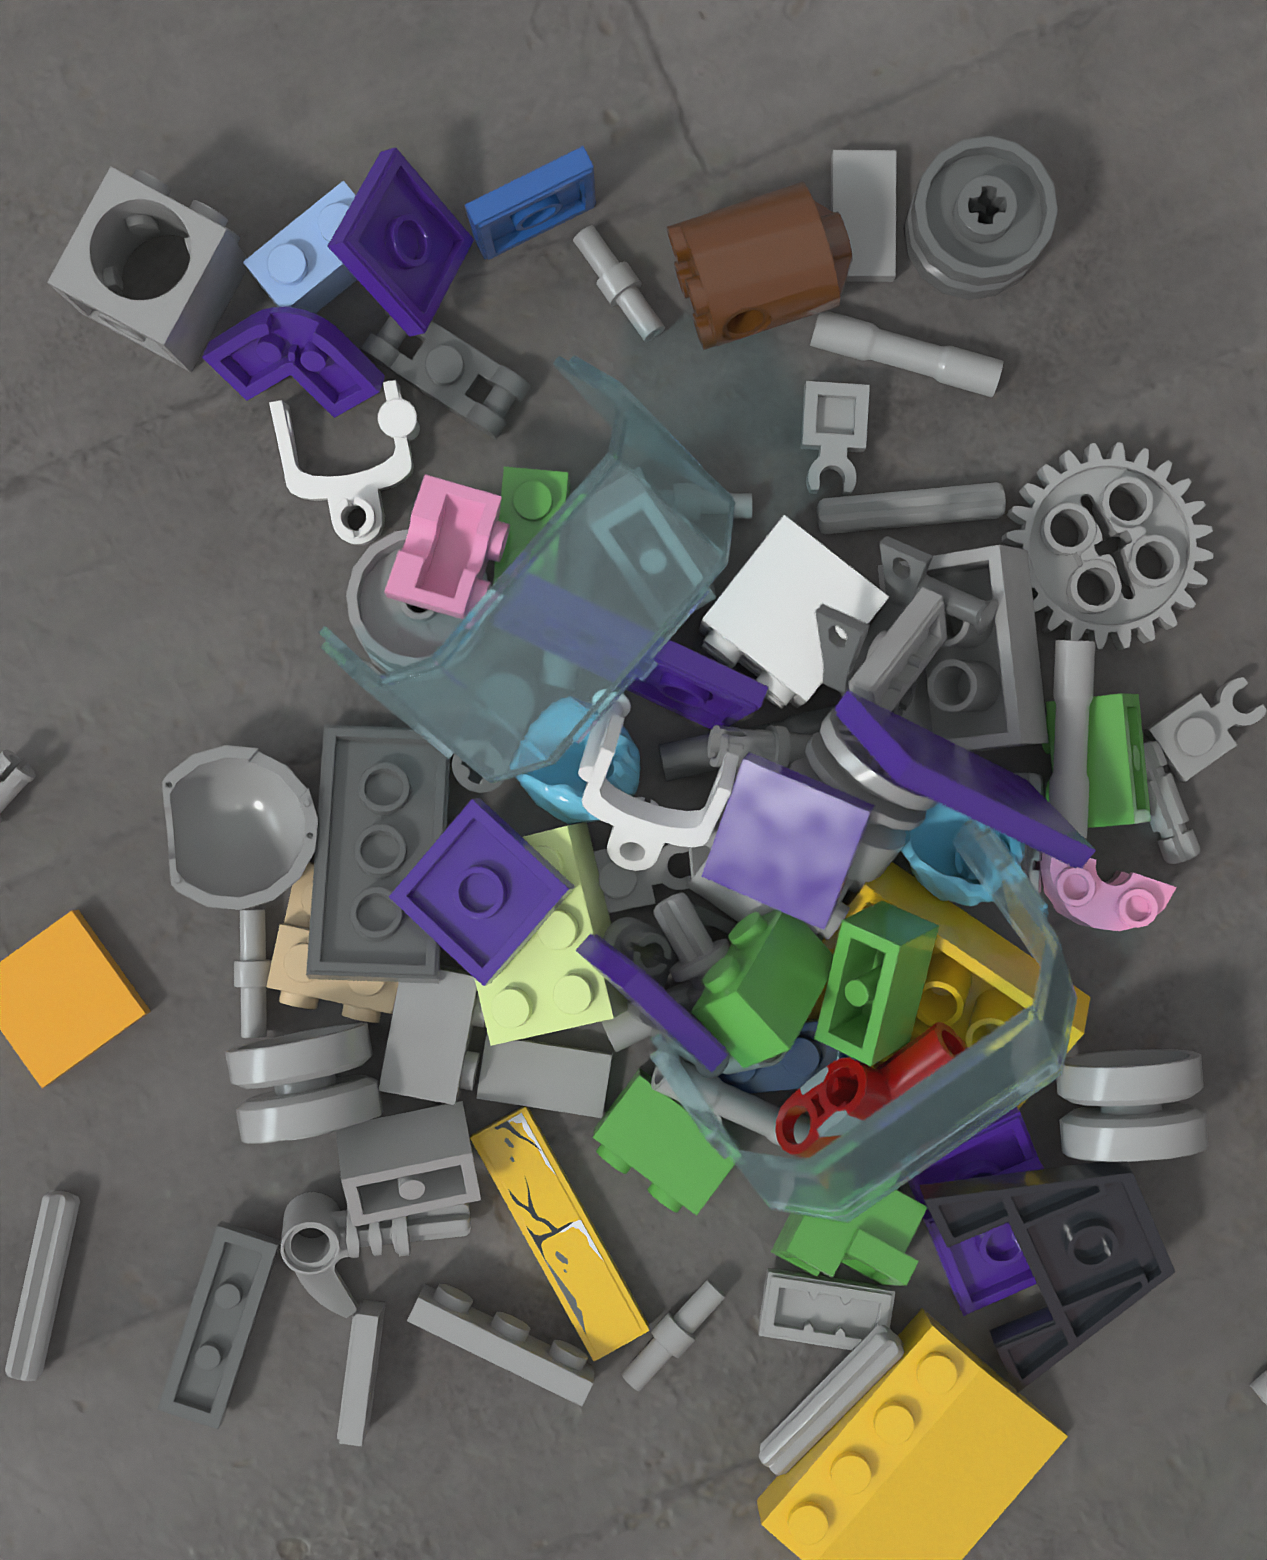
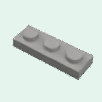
(503, 1342)

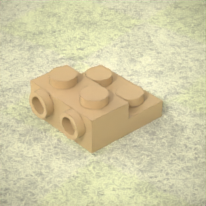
(289, 964)

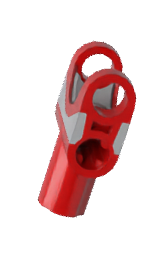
(853, 1091)

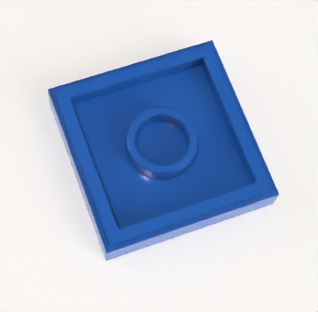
(532, 203)

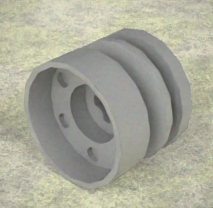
(845, 764)

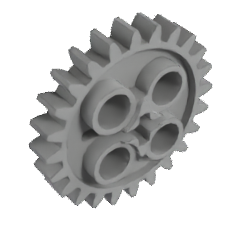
(1159, 523)

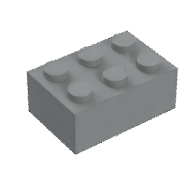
(988, 685)

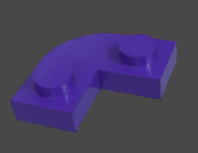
(296, 344)

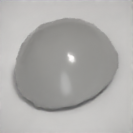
(236, 827)

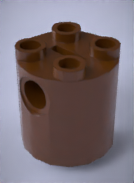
(760, 264)

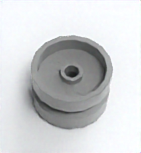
(385, 626)
(306, 1092)
(1132, 1105)

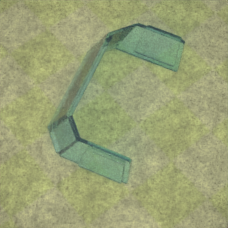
(576, 605)
(942, 1107)

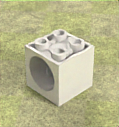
(770, 612)

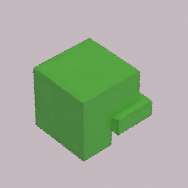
(868, 1244)

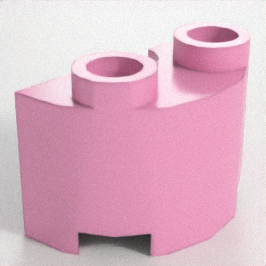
(448, 548)
(1111, 905)

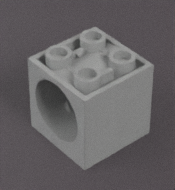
(118, 221)

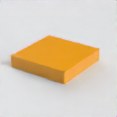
(64, 998)

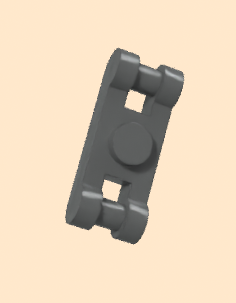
(448, 373)

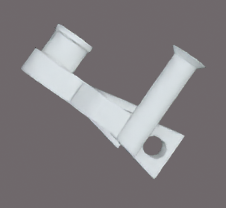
(359, 489)
(642, 826)

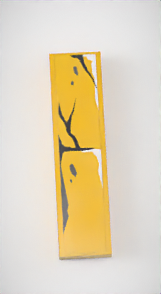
(560, 1232)

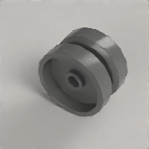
(987, 181)

